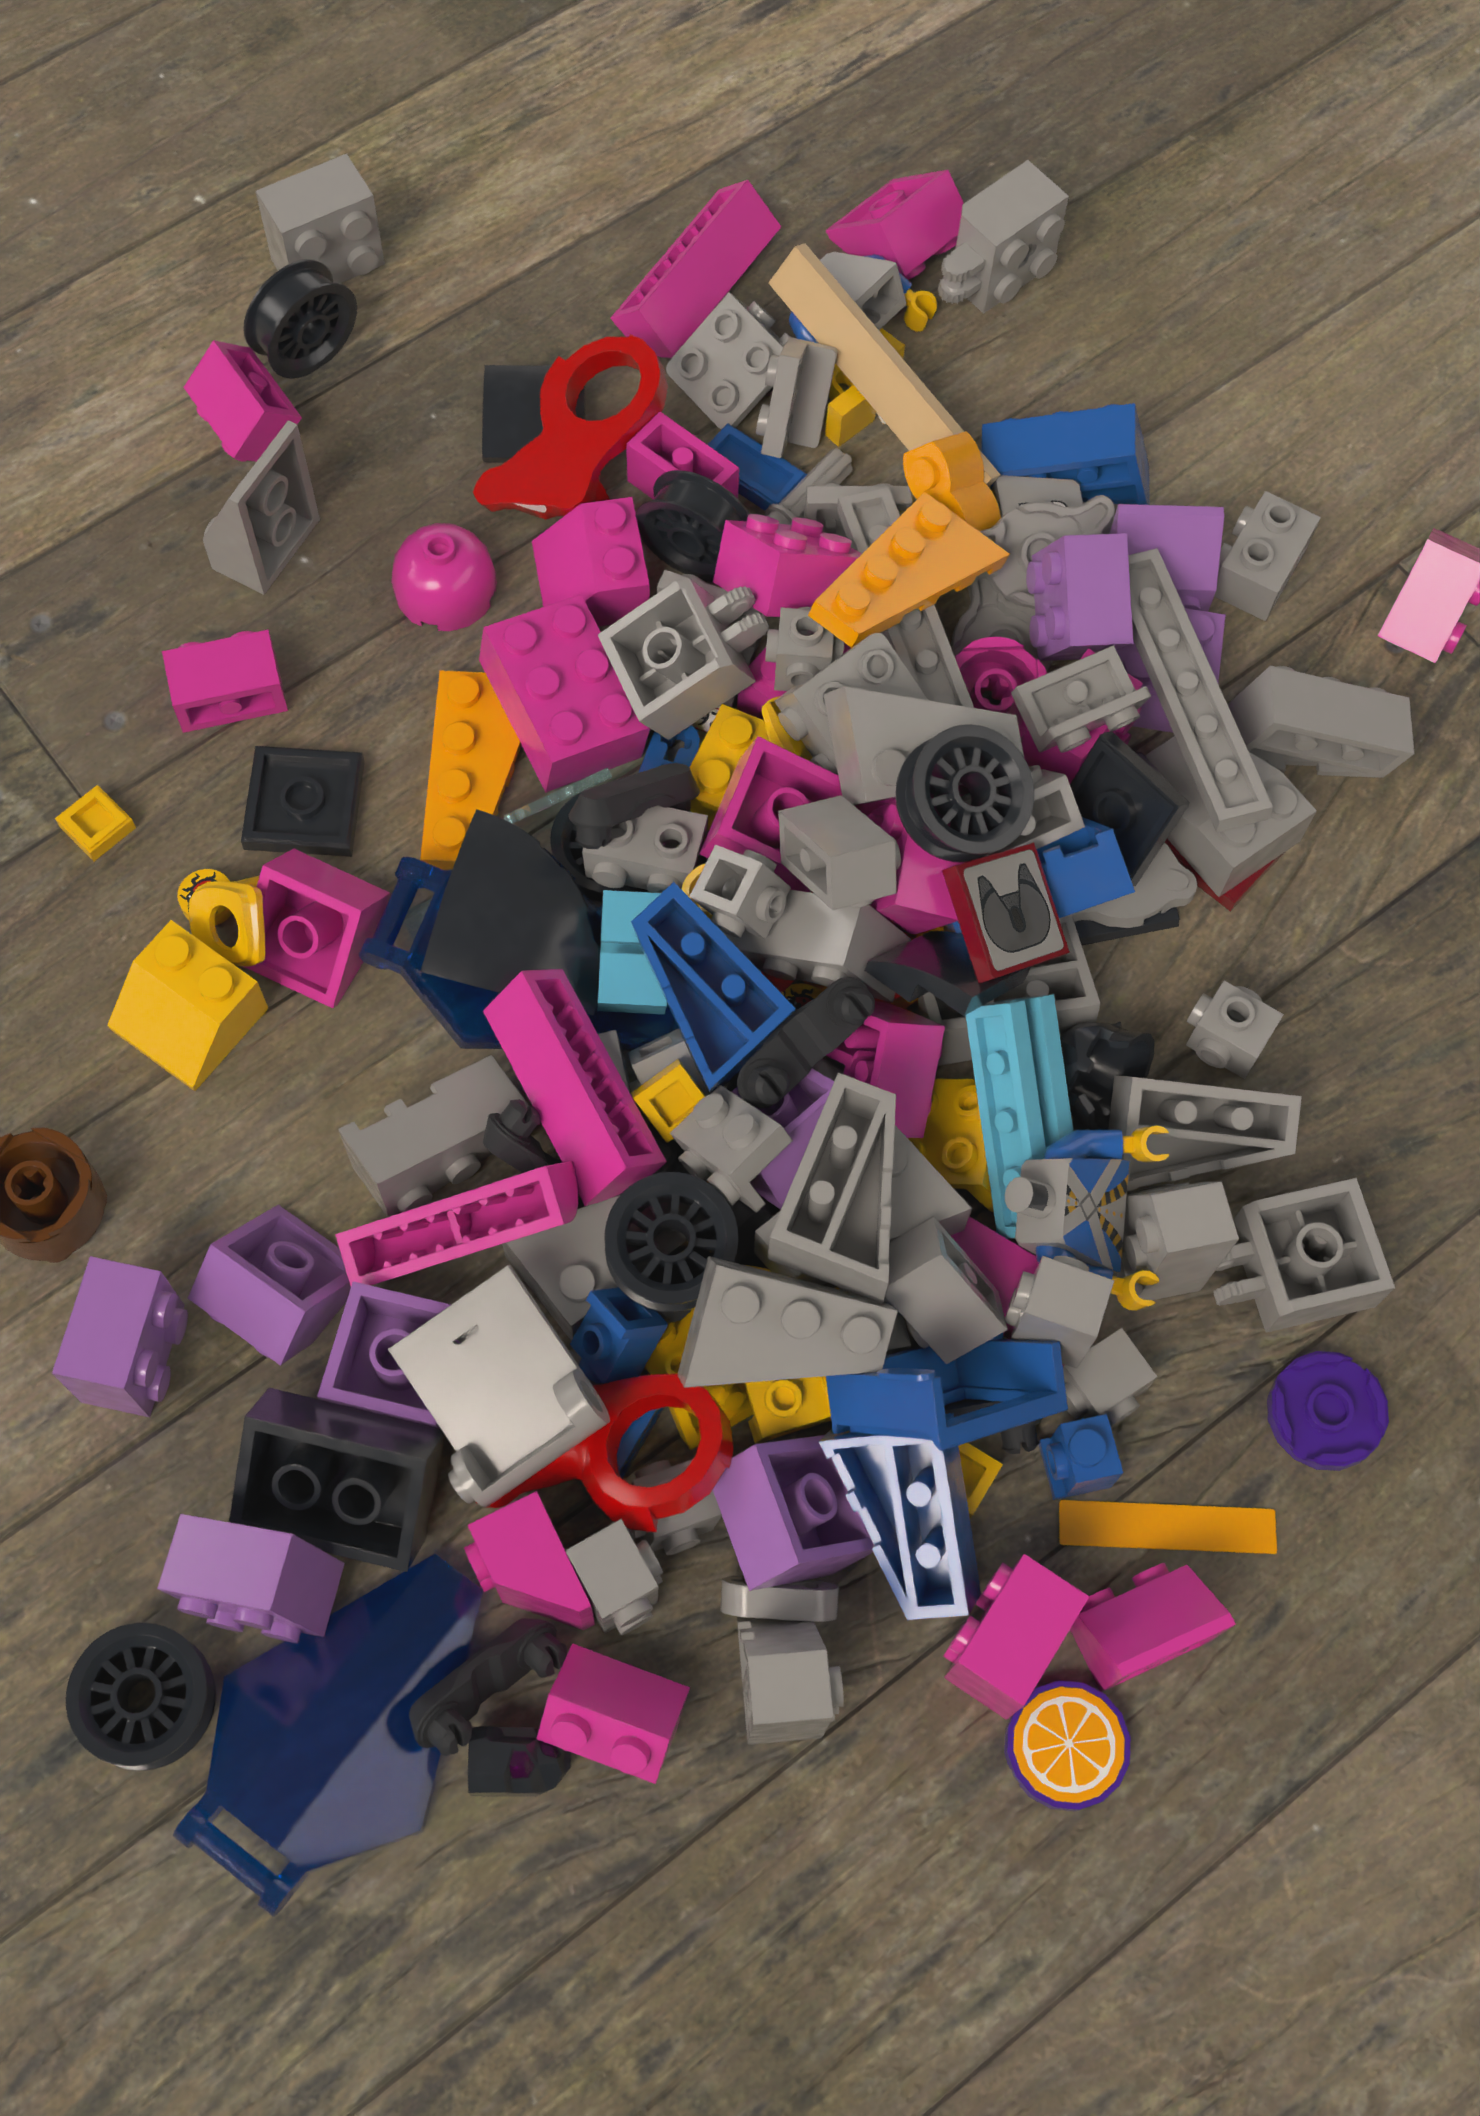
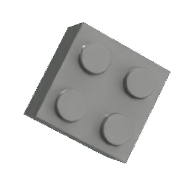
(323, 218)

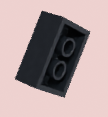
(337, 1477)

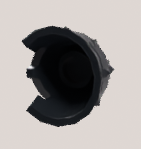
(1092, 1059)

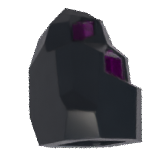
(513, 1762)

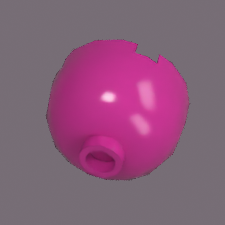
(443, 577)

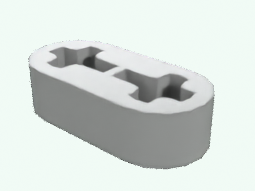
(793, 1601)

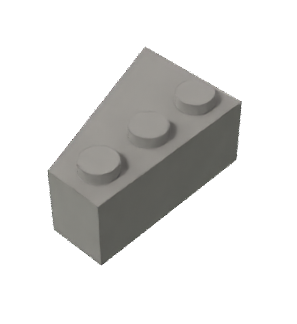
(779, 1328)
(786, 1680)

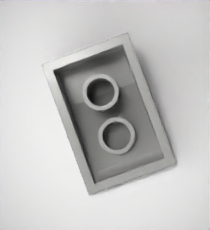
(265, 515)
(1236, 853)

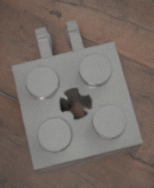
(1005, 239)
(681, 655)
(1276, 1249)

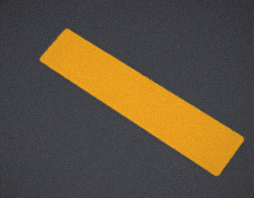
(1167, 1527)

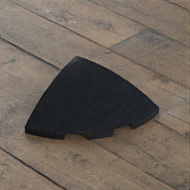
(511, 914)

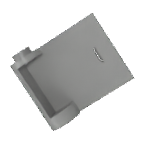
(503, 1394)

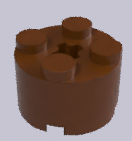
(69, 1197)

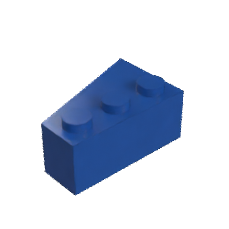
(1091, 446)
(1081, 870)
(709, 985)

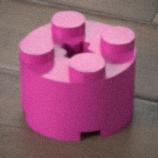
(997, 667)

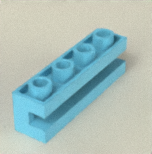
(1017, 1089)

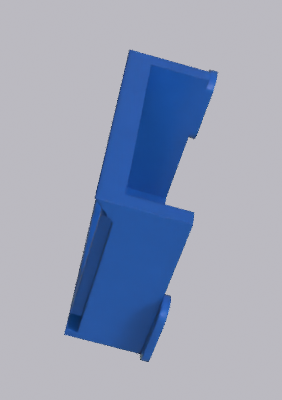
(916, 1384)

